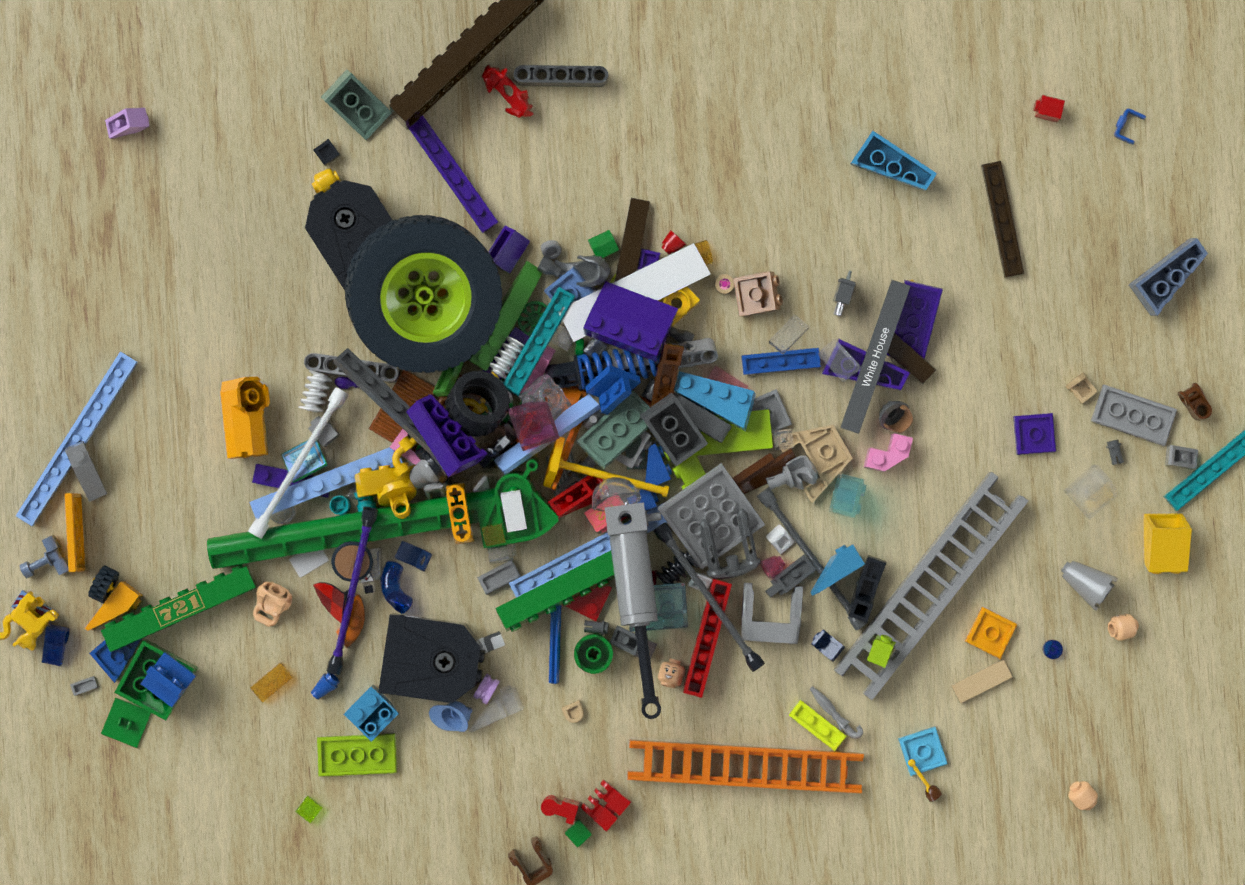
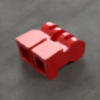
(566, 808)
(605, 815)

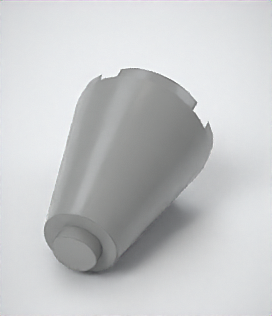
(1088, 582)

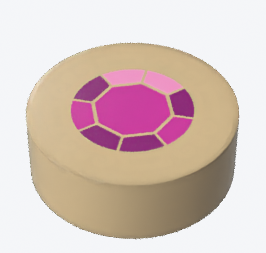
(724, 284)

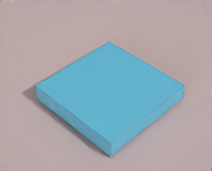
(924, 749)

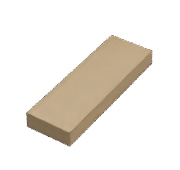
(981, 681)

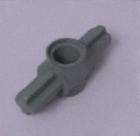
(572, 479)

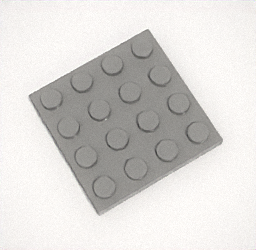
(716, 500)

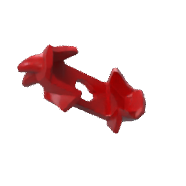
(498, 79)

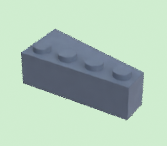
(1163, 279)

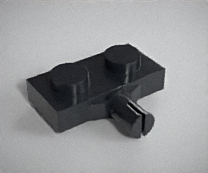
(502, 445)

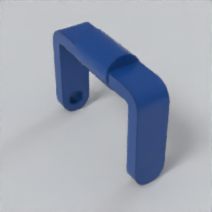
(1121, 122)

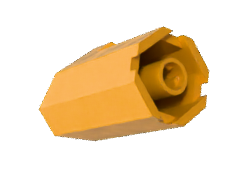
(243, 417)

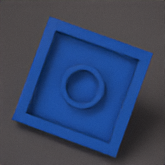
(612, 387)
(168, 679)

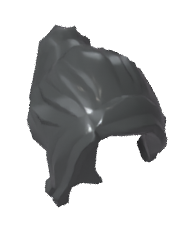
(592, 268)

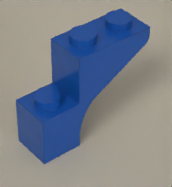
(656, 474)

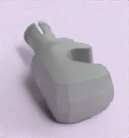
(794, 473)

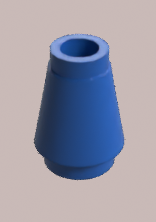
(325, 685)

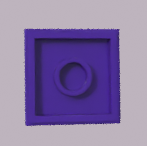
(1034, 433)

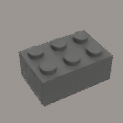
(673, 429)

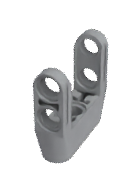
(771, 631)

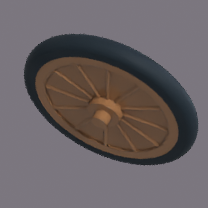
(344, 560)

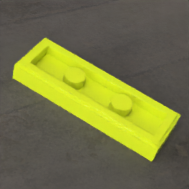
(817, 725)

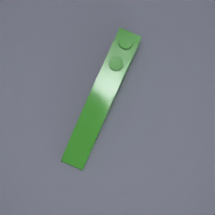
(511, 308)

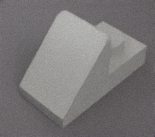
(1181, 457)

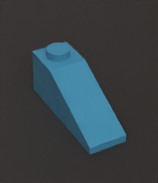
(838, 566)

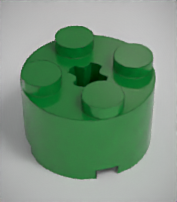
(587, 662)

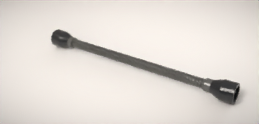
(664, 534)

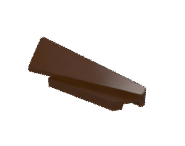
(766, 467)

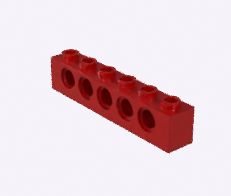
(706, 640)

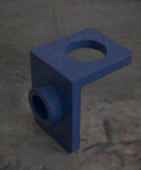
(413, 555)

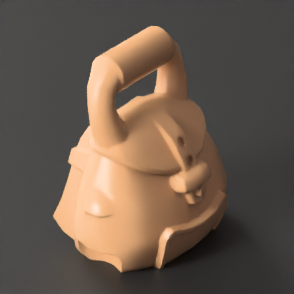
(272, 600)

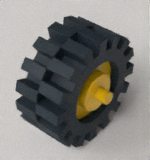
(103, 584)

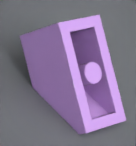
(127, 122)

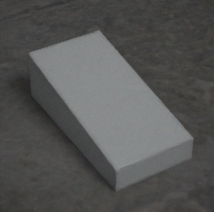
(83, 686)

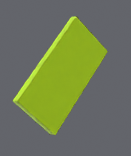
(757, 436)
(356, 755)

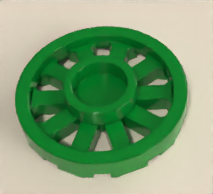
(533, 317)

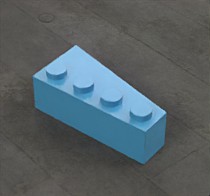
(891, 162)
(722, 399)

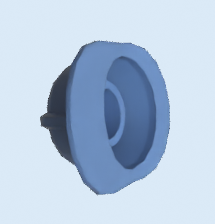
(451, 716)

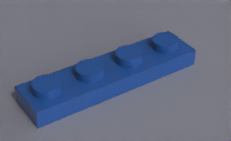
(778, 362)

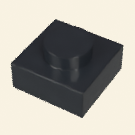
(326, 152)

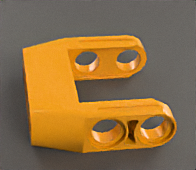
(453, 490)

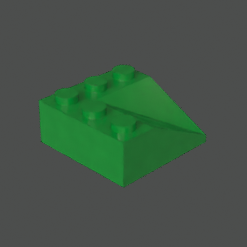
(130, 686)

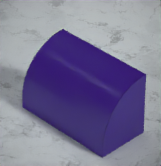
(508, 248)

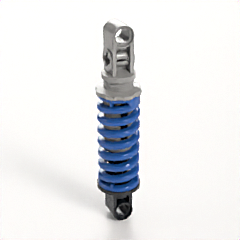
(581, 369)

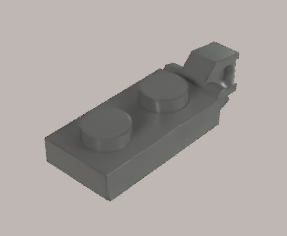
(791, 576)

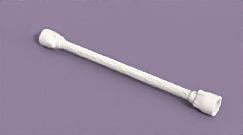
(261, 525)

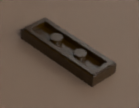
(910, 359)

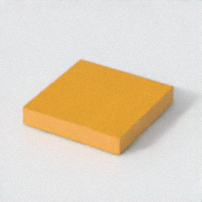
(991, 632)

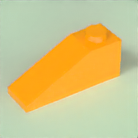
(120, 602)

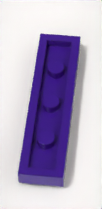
(274, 477)

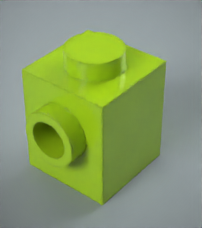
(881, 650)

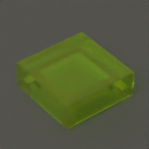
(309, 809)

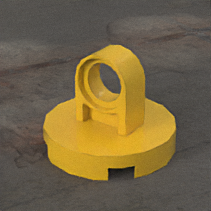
(397, 494)

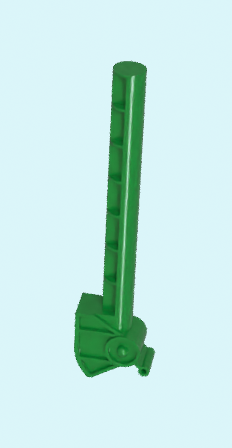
(425, 516)

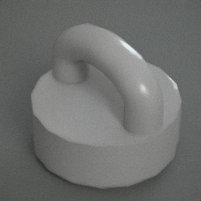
(551, 249)

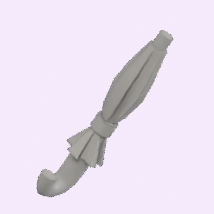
(842, 723)

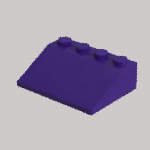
(630, 321)

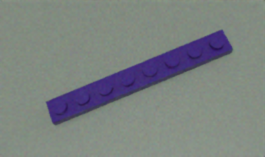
(453, 175)

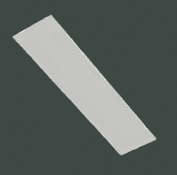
(651, 281)

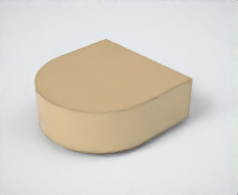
(573, 712)

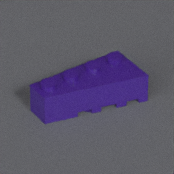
(890, 375)
(444, 437)

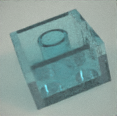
(847, 496)

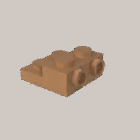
(757, 293)

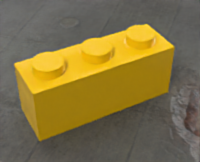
(370, 482)

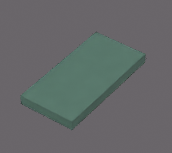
(615, 431)

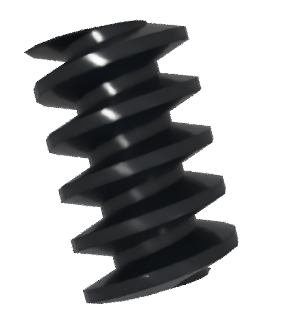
(675, 570)

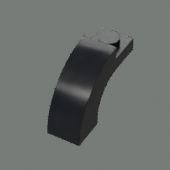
(865, 588)

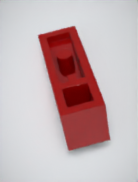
(575, 497)

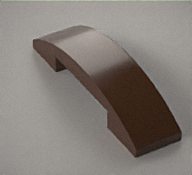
(666, 371)

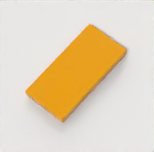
(75, 532)

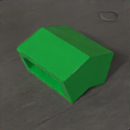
(603, 244)

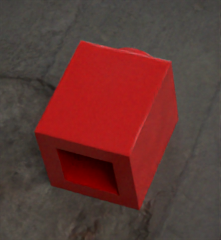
(1049, 108)

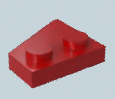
(591, 604)

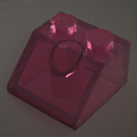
(533, 424)

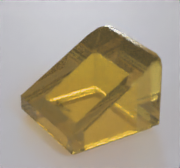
(705, 252)
(493, 534)

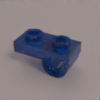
(54, 644)

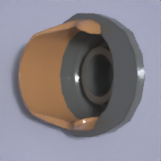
(895, 416)

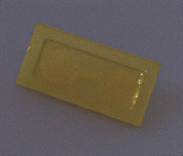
(271, 682)

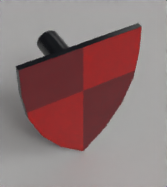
(331, 598)

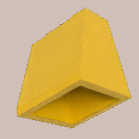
(1166, 543)

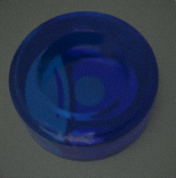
(1052, 649)

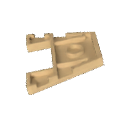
(827, 454)

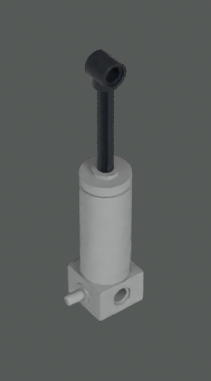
(635, 584)

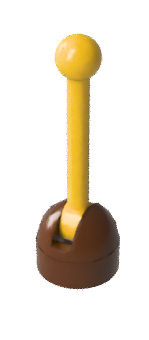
(932, 792)

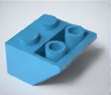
(371, 713)

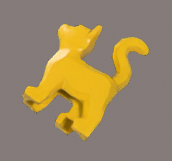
(29, 620)

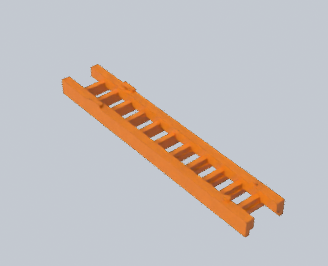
(743, 781)

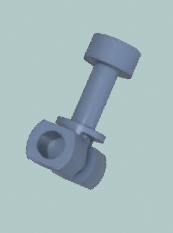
(52, 557)

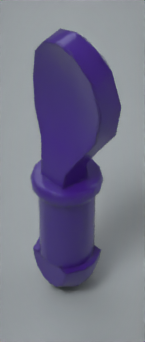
(344, 383)

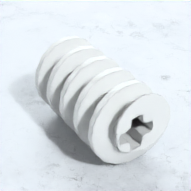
(507, 357)
(315, 392)

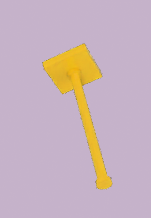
(556, 462)

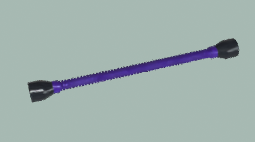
(368, 518)

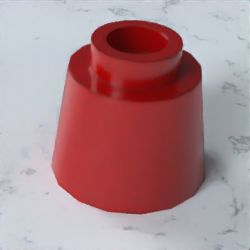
(672, 243)

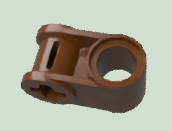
(1194, 401)

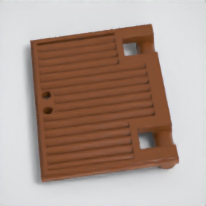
(409, 389)

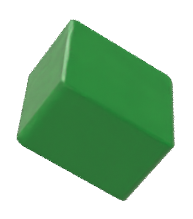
(578, 833)

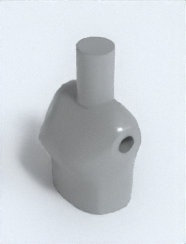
(592, 420)

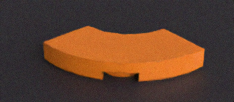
(356, 621)

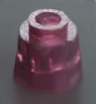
(772, 566)

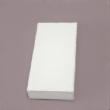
(513, 511)

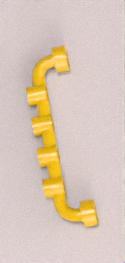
(406, 443)

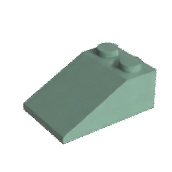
(356, 104)

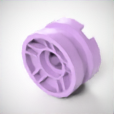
(486, 689)

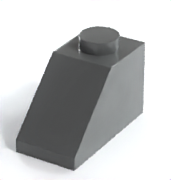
(626, 641)

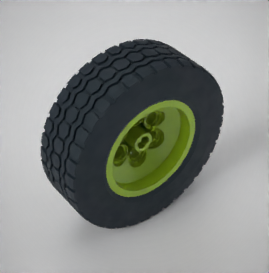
(420, 338)

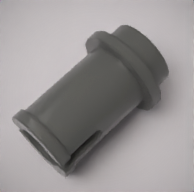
(1115, 450)
(597, 627)

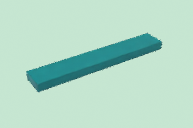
(538, 341)
(1207, 473)

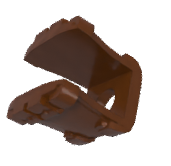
(539, 874)

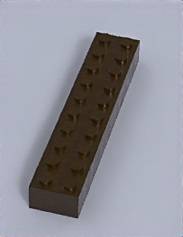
(459, 59)

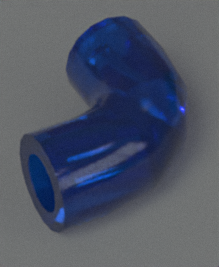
(391, 587)

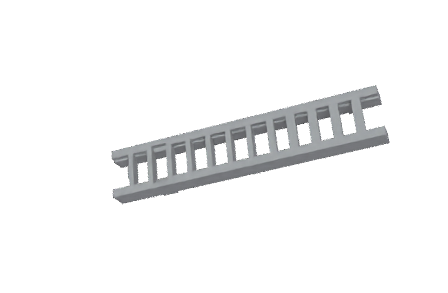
(945, 596)

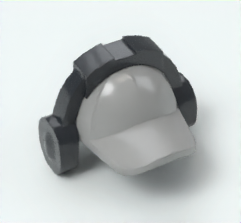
(426, 470)

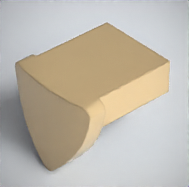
(1081, 387)

